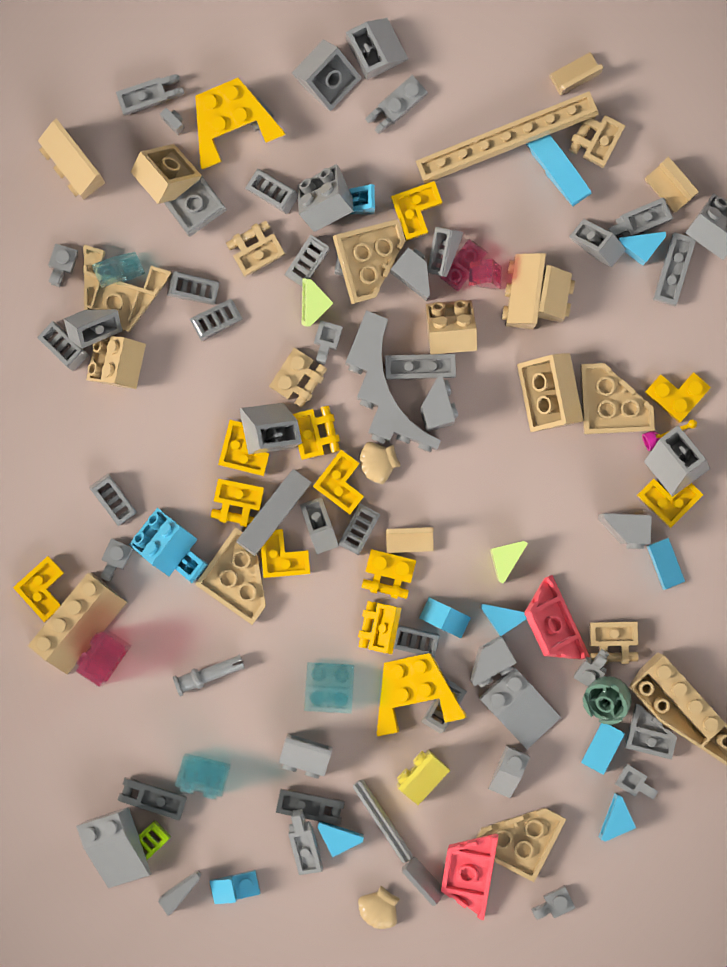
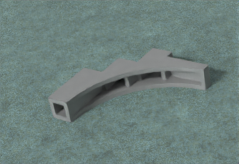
(389, 418)

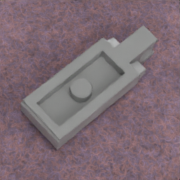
(642, 219)
(304, 844)

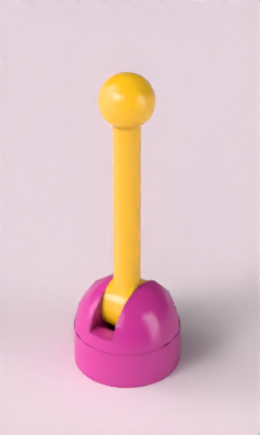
(652, 437)

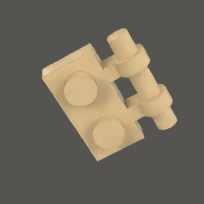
(603, 141)
(258, 254)
(291, 375)
(615, 634)

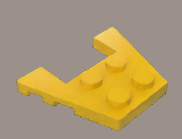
(226, 110)
(412, 682)

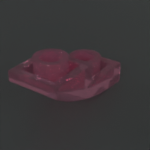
(460, 266)

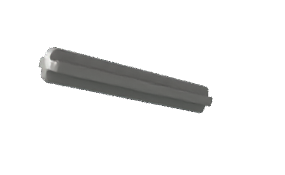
(382, 821)

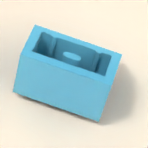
(163, 542)

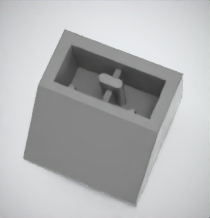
(375, 47)
(324, 198)
(711, 226)
(436, 408)
(269, 428)
(676, 461)
(490, 660)

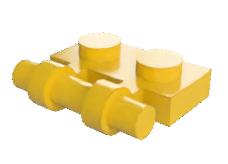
(309, 433)
(237, 495)
(392, 567)
(384, 627)

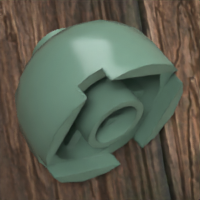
(607, 699)

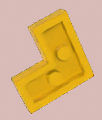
(409, 207)
(677, 401)
(235, 452)
(333, 482)
(665, 506)
(281, 563)
(35, 586)

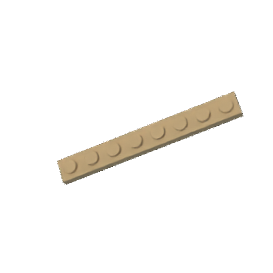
(507, 137)

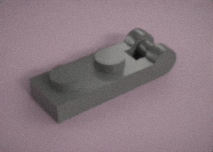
(153, 799)
(312, 806)

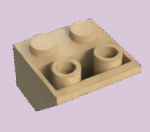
(451, 327)
(116, 362)

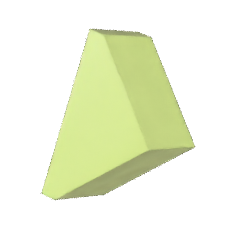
(313, 302)
(506, 558)

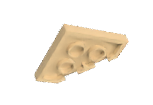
(368, 257)
(611, 403)
(235, 579)
(525, 840)

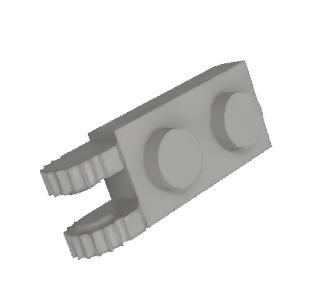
(148, 94)
(398, 103)

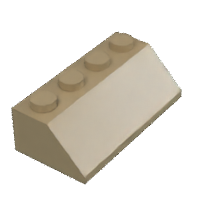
(76, 622)

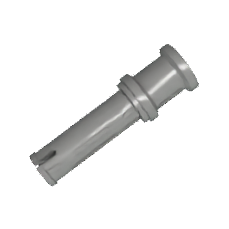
(197, 678)

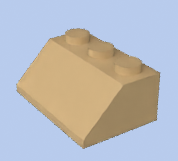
(69, 160)
(524, 290)
(550, 392)

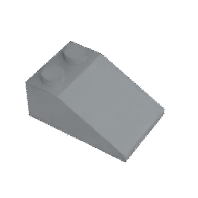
(520, 707)
(114, 847)

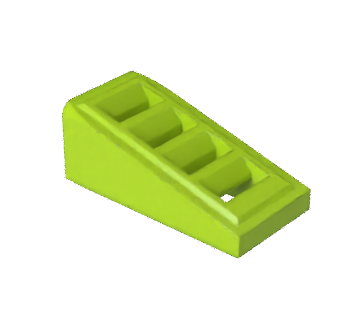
(160, 832)

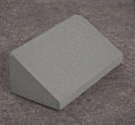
(423, 880)

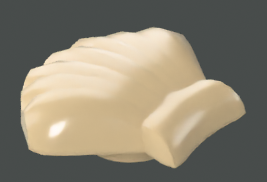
(378, 461)
(379, 909)

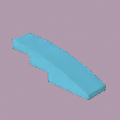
(559, 169)

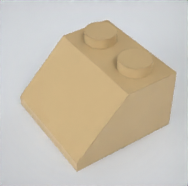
(164, 172)
(554, 294)

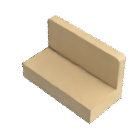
(575, 73)
(671, 184)
(409, 540)

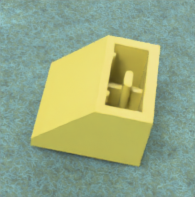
(422, 777)

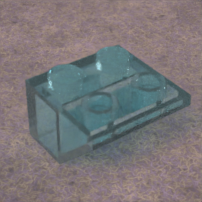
(329, 687)
(203, 776)

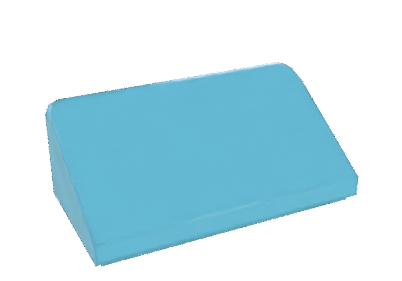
(665, 563)
(602, 748)

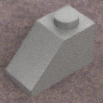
(598, 242)
(413, 272)
(92, 326)
(319, 525)
(509, 771)

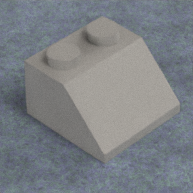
(327, 74)
(628, 529)
(305, 755)

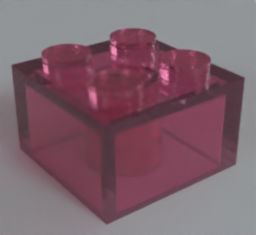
(102, 658)

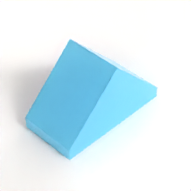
(363, 199)
(642, 246)
(191, 567)
(444, 617)
(502, 618)
(617, 820)
(339, 838)

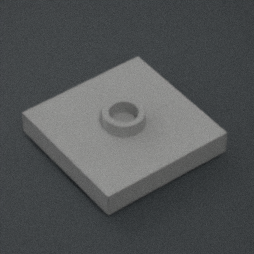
(196, 207)

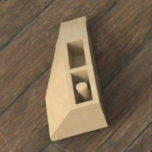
(680, 706)

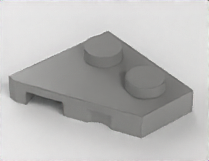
(649, 735)

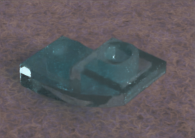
(118, 268)

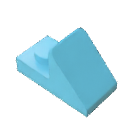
(235, 887)

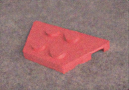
(554, 624)
(470, 872)

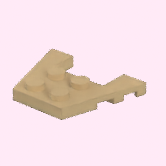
(125, 298)

